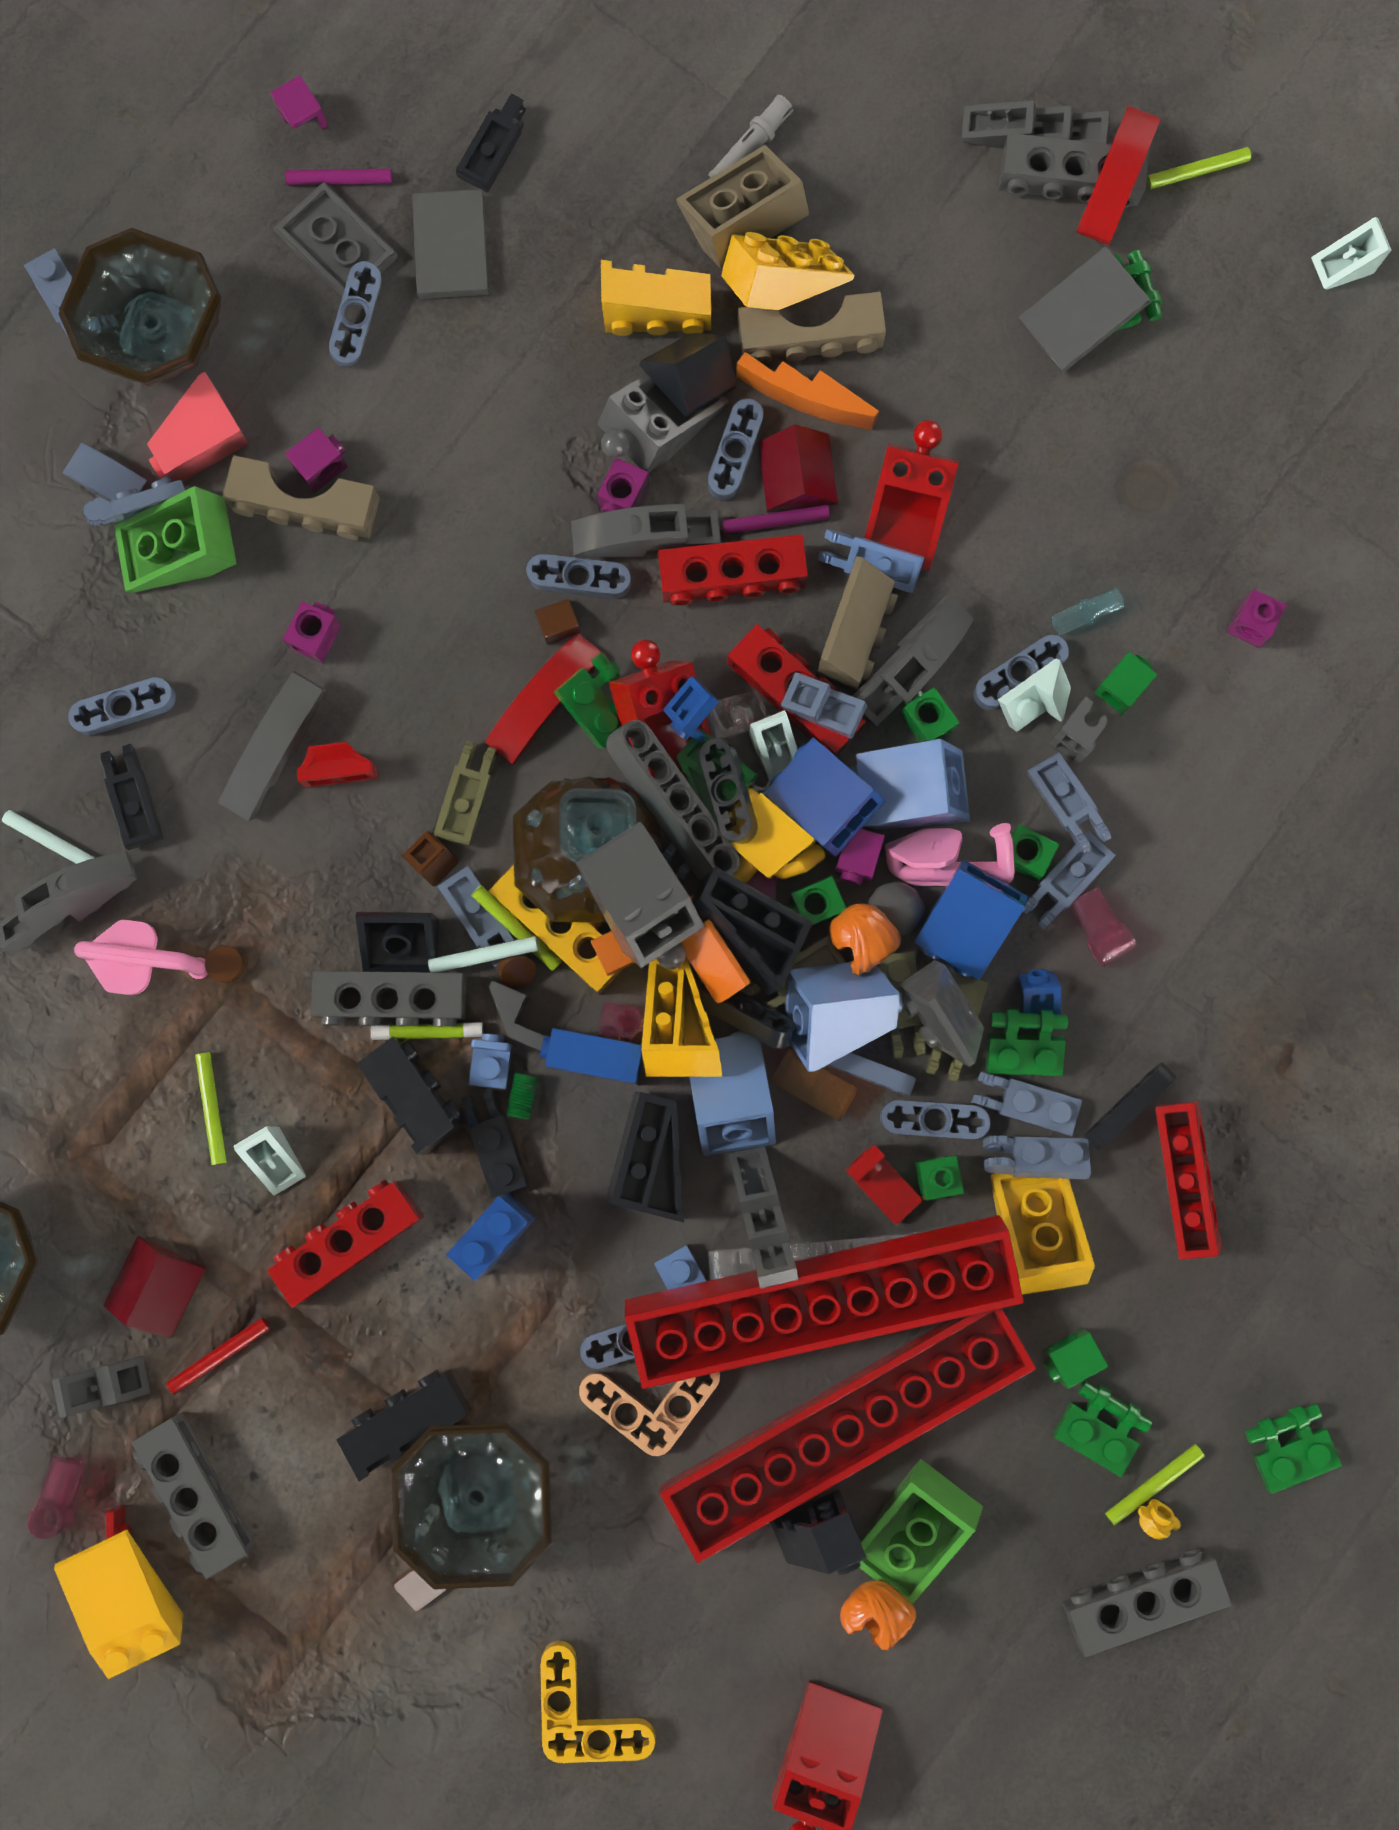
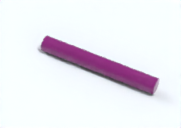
(339, 176)
(775, 519)

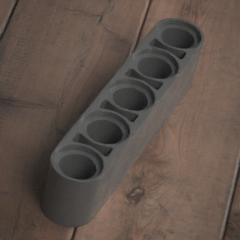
(656, 796)

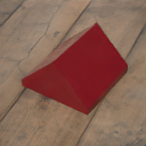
(797, 469)
(153, 1288)

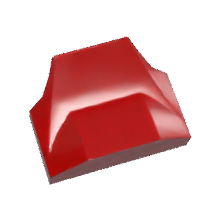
(334, 765)

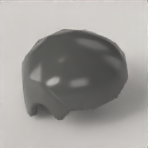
(900, 905)

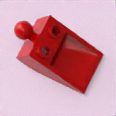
(909, 507)
(662, 683)
(827, 1755)

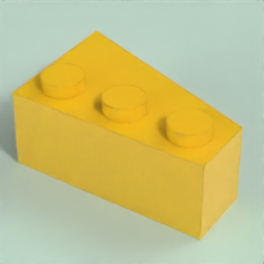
(654, 301)
(676, 1027)

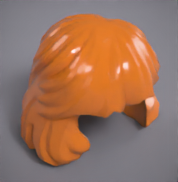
(868, 935)
(880, 1610)

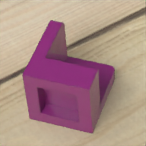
(297, 104)

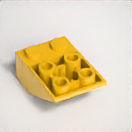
(781, 270)

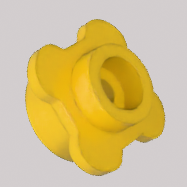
(1158, 1520)

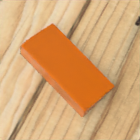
(715, 963)

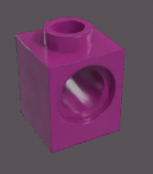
(317, 458)
(623, 476)
(1256, 618)
(314, 646)
(859, 857)

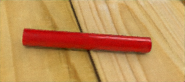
(218, 1355)

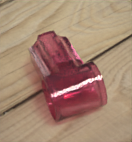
(1106, 935)
(620, 1022)
(58, 1495)

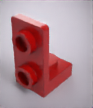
(883, 1184)

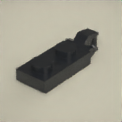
(492, 144)

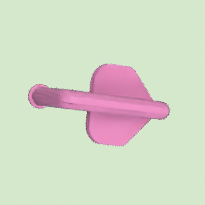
(934, 852)
(127, 953)

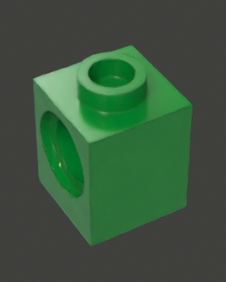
(1126, 682)
(945, 723)
(1042, 849)
(827, 892)
(939, 1177)
(1073, 1359)

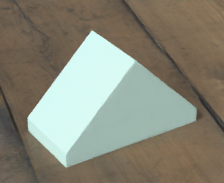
(1353, 255)
(773, 743)
(271, 1159)

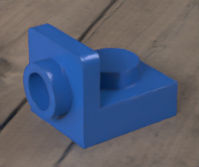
(690, 708)
(1040, 992)

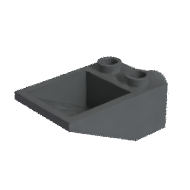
(648, 425)
(641, 898)
(943, 1012)

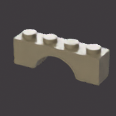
(855, 327)
(344, 508)

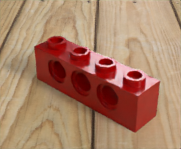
(747, 555)
(747, 661)
(1189, 1180)
(300, 1284)

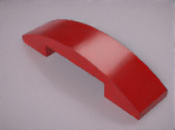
(1118, 175)
(537, 701)

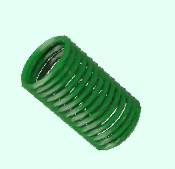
(521, 1096)

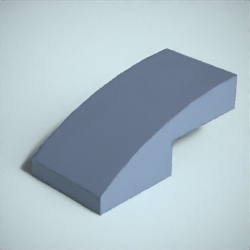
(101, 473)
(823, 705)

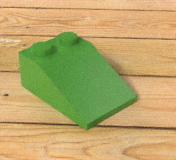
(175, 541)
(918, 1531)

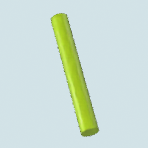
(1198, 168)
(513, 925)
(210, 1108)
(1154, 1484)

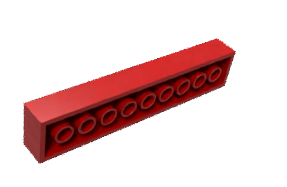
(833, 1303)
(843, 1430)

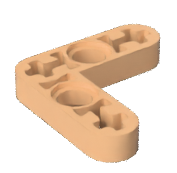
(660, 1417)

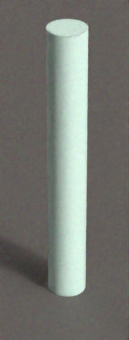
(45, 837)
(484, 954)

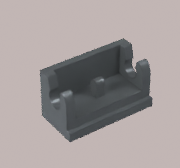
(1075, 736)

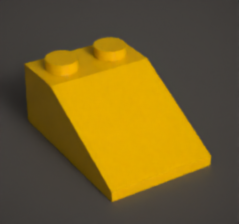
(1043, 1232)
(119, 1604)

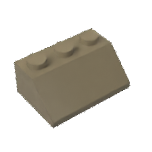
(746, 197)
(857, 626)

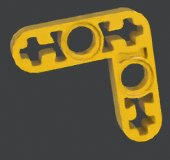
(568, 1723)

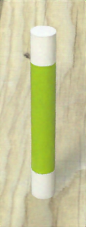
(427, 1031)

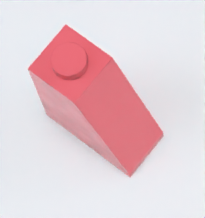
(195, 433)

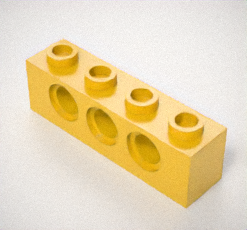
(563, 945)

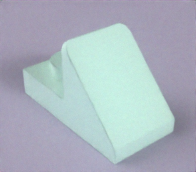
(1041, 692)

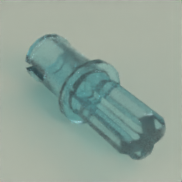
(1087, 611)

